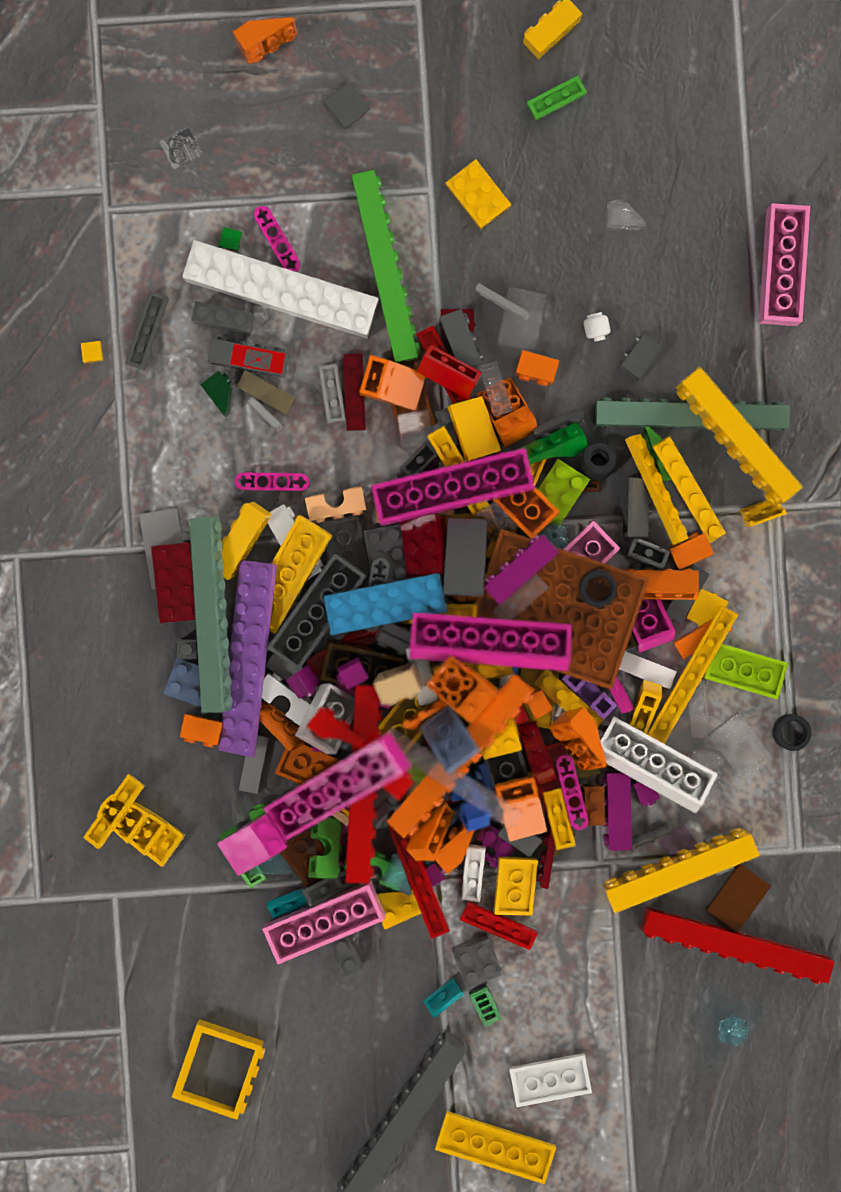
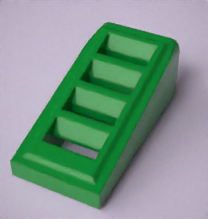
(478, 992)

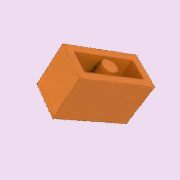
(536, 368)
(690, 551)
(201, 729)

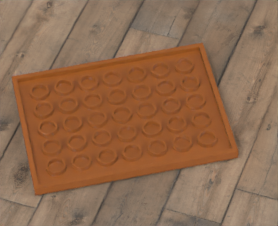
(597, 633)

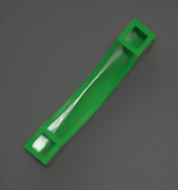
(561, 443)

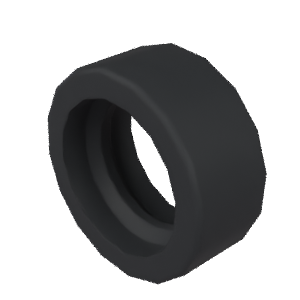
(612, 588)
(805, 737)

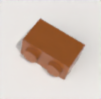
(594, 803)

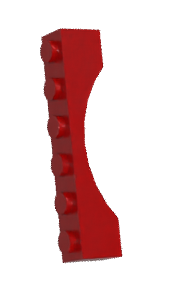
(327, 726)

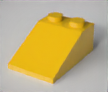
(506, 742)

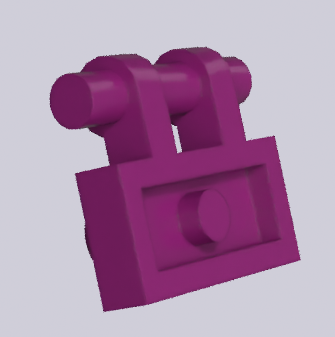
(489, 837)

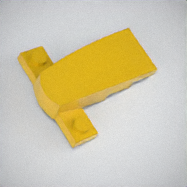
(134, 824)

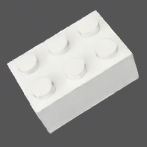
(337, 701)

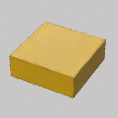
(91, 352)

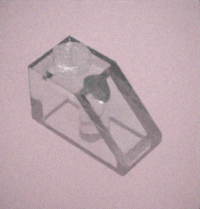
(622, 217)

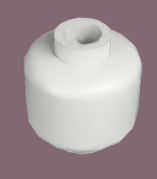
(597, 326)

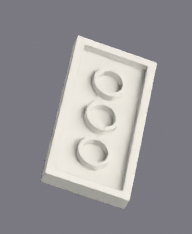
(550, 1080)

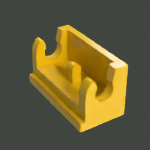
(761, 513)

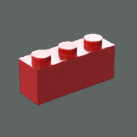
(449, 372)

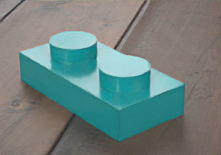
(286, 903)
(443, 997)

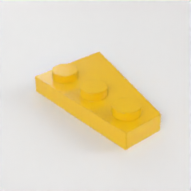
(398, 907)

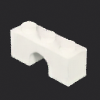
(274, 687)

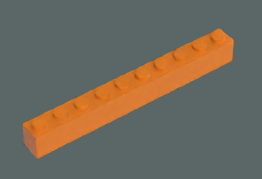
(483, 730)

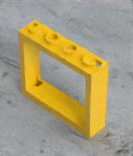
(231, 1036)

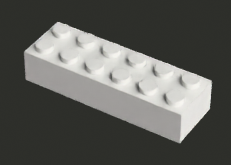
(656, 765)

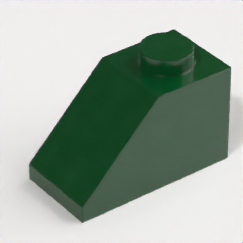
(219, 391)

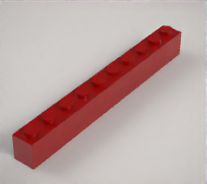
(362, 811)
(737, 945)

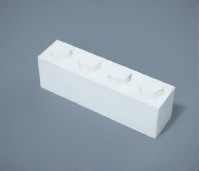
(281, 523)

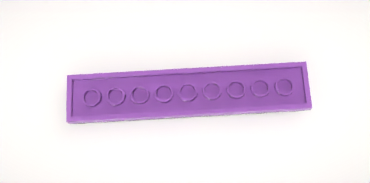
(248, 656)

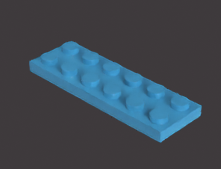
(384, 604)

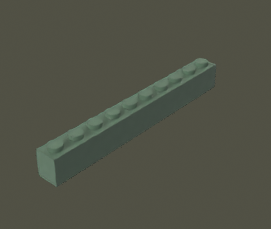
(678, 415)
(210, 614)

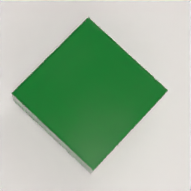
(230, 239)

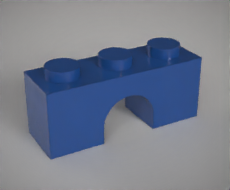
(471, 816)

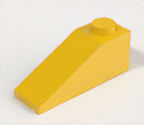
(645, 705)

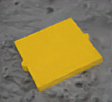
(705, 607)

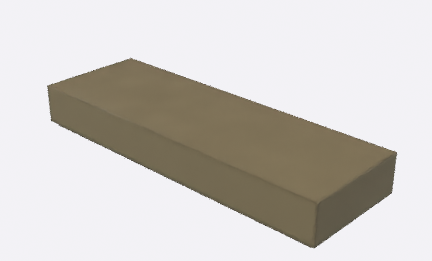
(265, 392)

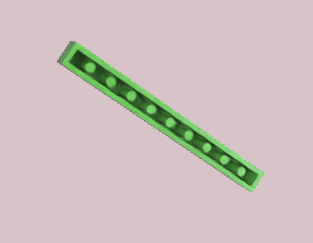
(385, 268)

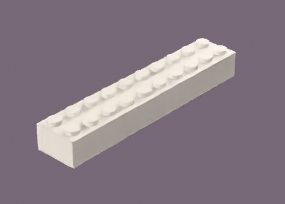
(280, 289)

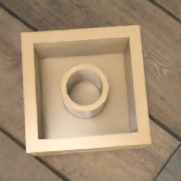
(398, 683)

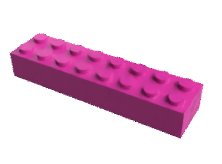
(453, 487)
(491, 641)
(337, 787)

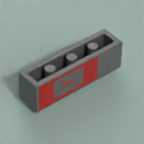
(248, 358)

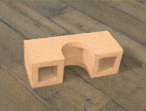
(319, 509)

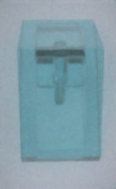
(395, 876)

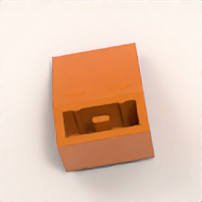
(263, 36)
(392, 383)
(515, 424)
(462, 688)
(580, 738)
(524, 796)
(454, 848)

